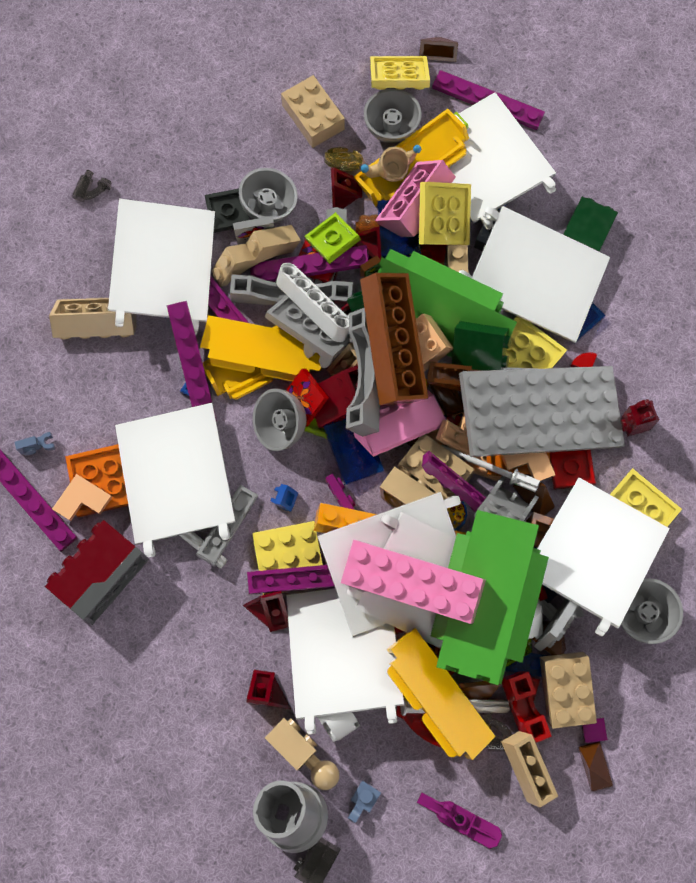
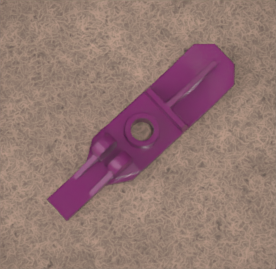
(472, 825)

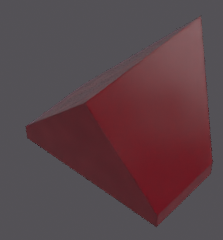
(344, 188)
(372, 240)
(270, 610)
(266, 691)

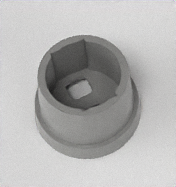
(288, 834)

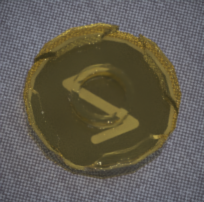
(343, 159)

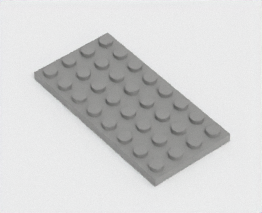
(541, 410)

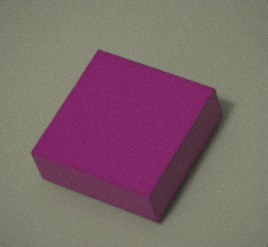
(595, 732)

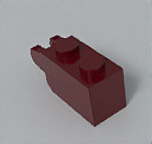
(639, 418)

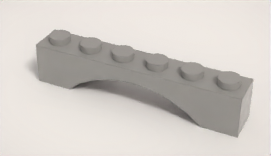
(259, 291)
(364, 410)

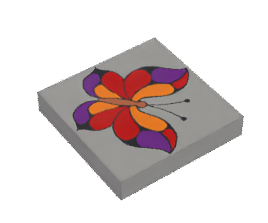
(244, 229)

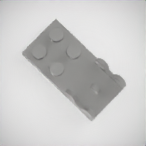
(297, 324)
(505, 503)
(555, 628)

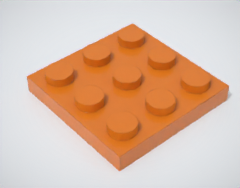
(102, 469)

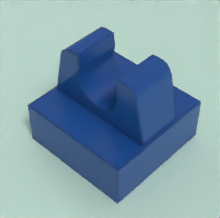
(285, 497)

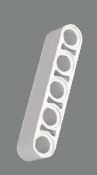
(313, 302)

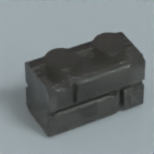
(317, 862)

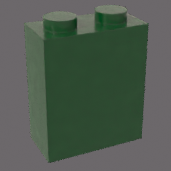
(590, 223)
(480, 346)

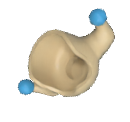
(392, 164)

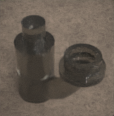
(84, 184)
(496, 745)

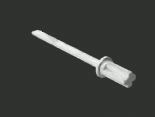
(516, 477)

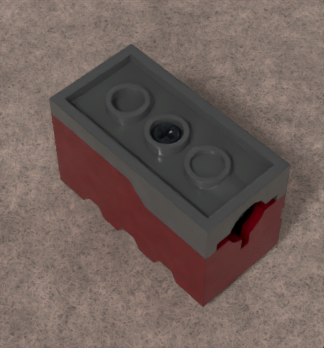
(96, 572)

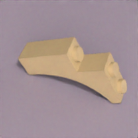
(259, 247)

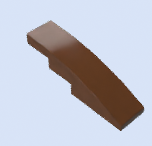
(446, 375)

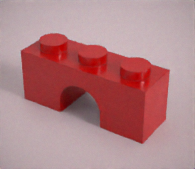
(519, 693)

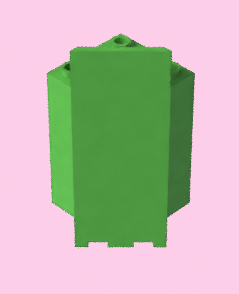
(447, 294)
(514, 573)

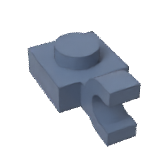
(30, 445)
(364, 798)

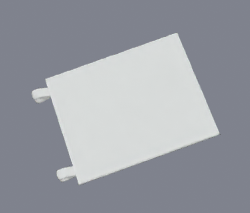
(498, 159)
(161, 260)
(540, 272)
(174, 475)
(420, 542)
(338, 543)
(599, 552)
(332, 667)

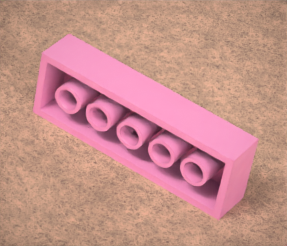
(413, 581)

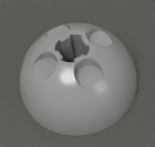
(392, 115)
(267, 194)
(278, 419)
(661, 611)

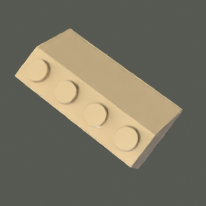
(87, 319)

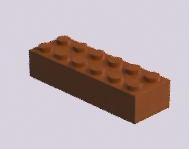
(394, 338)

